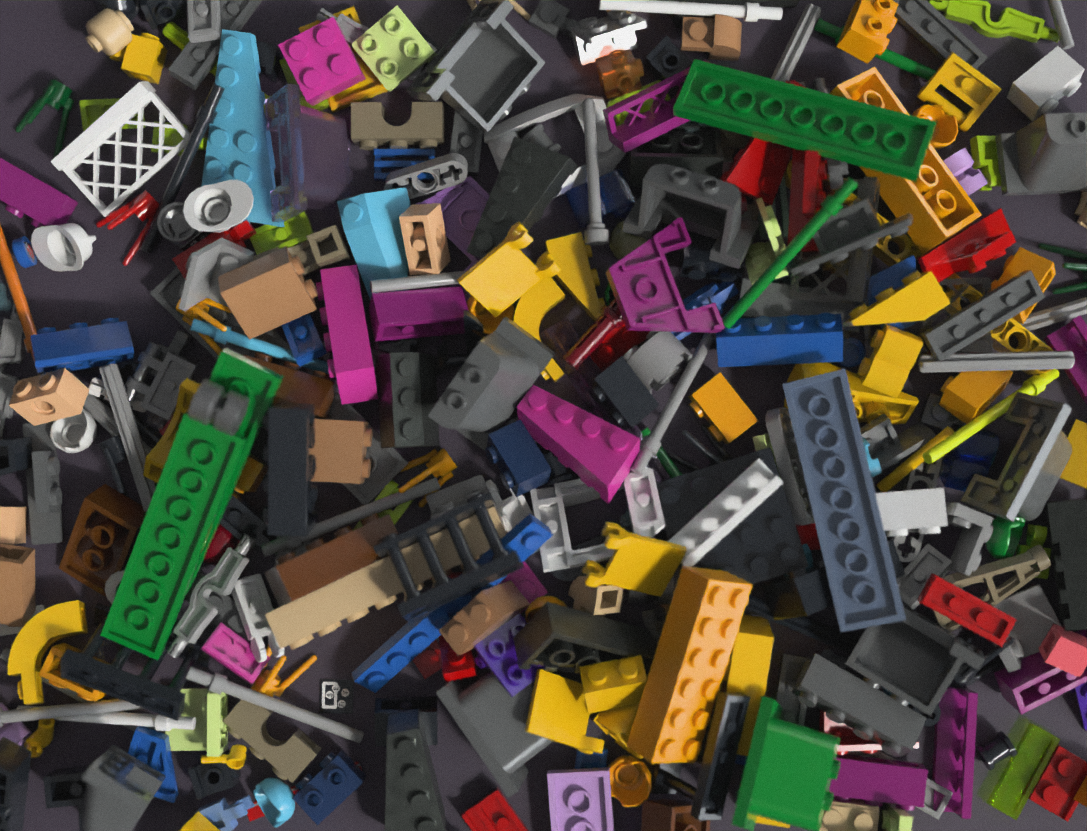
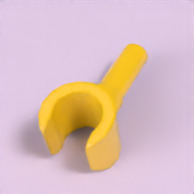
(234, 759)

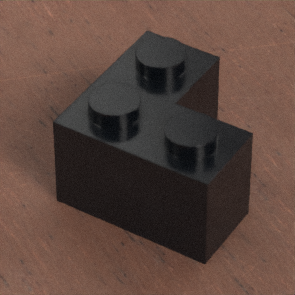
(66, 788)

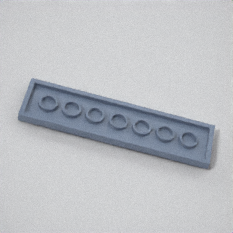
(843, 501)

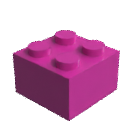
(322, 61)

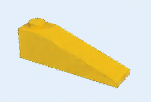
(867, 401)

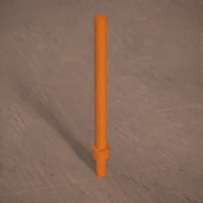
(17, 293)

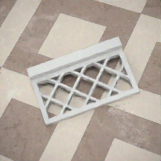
(100, 133)

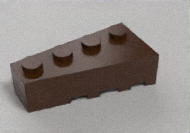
(328, 561)

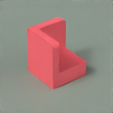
(1065, 650)

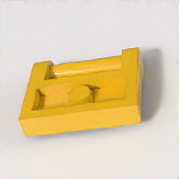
(966, 84)

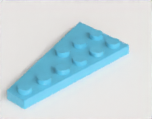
(238, 137)

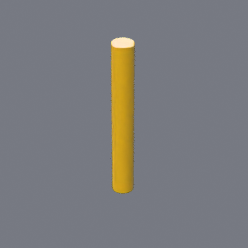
(912, 462)

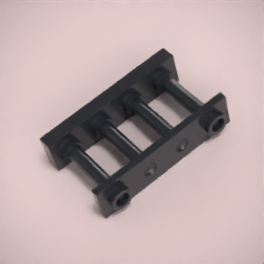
(473, 575)
(127, 686)
(715, 766)

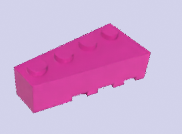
(347, 334)
(580, 440)

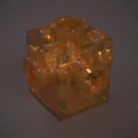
(619, 73)

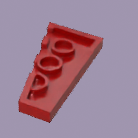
(760, 167)

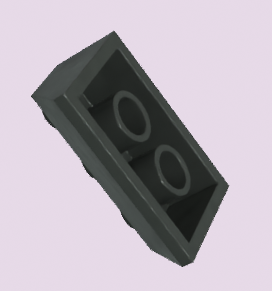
(692, 151)
(405, 400)

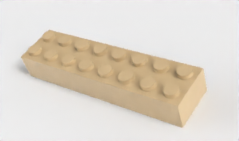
(371, 586)

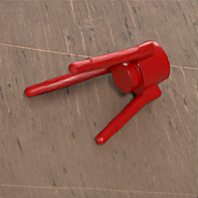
(144, 207)

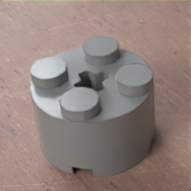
(657, 359)

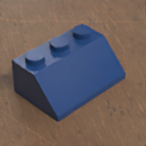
(82, 346)

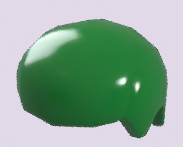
(1004, 537)

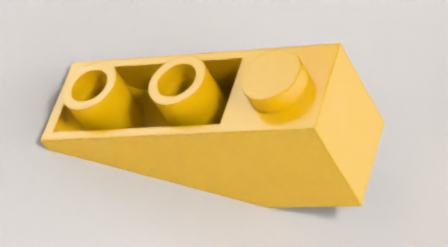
(575, 271)
(913, 301)

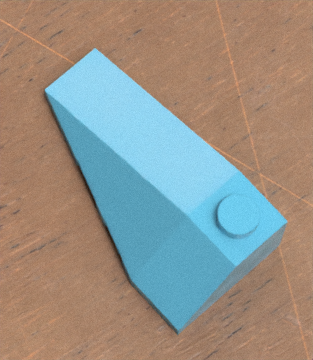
(376, 234)

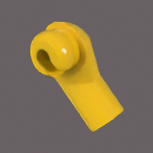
(40, 737)

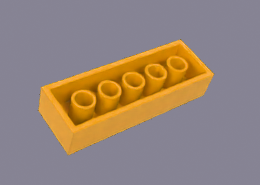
(936, 197)
(689, 665)

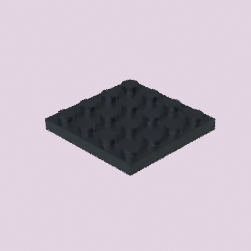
(760, 545)

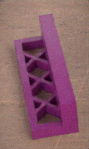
(645, 126)
(1073, 338)
(955, 749)

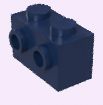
(517, 458)
(328, 787)

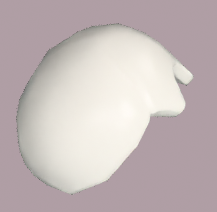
(74, 432)

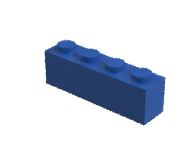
(781, 340)

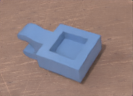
(225, 815)

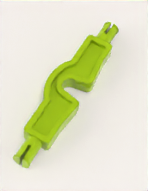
(1010, 23)

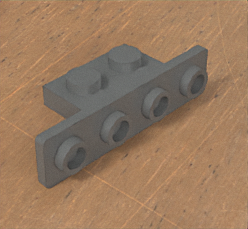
(850, 228)
(888, 445)
(43, 487)

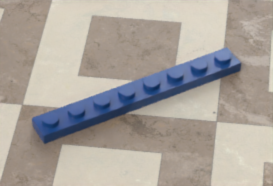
(423, 630)

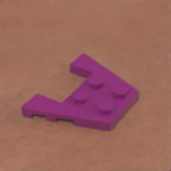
(648, 290)

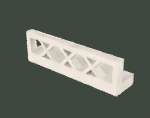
(726, 511)

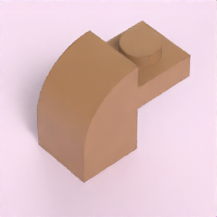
(715, 35)

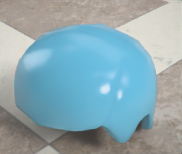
(275, 800)

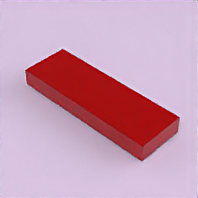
(966, 610)

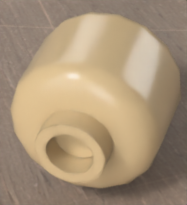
(109, 31)

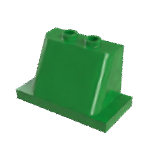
(786, 773)

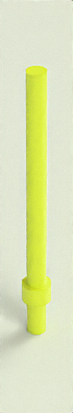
(1031, 386)

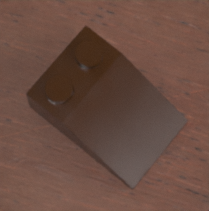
(102, 537)

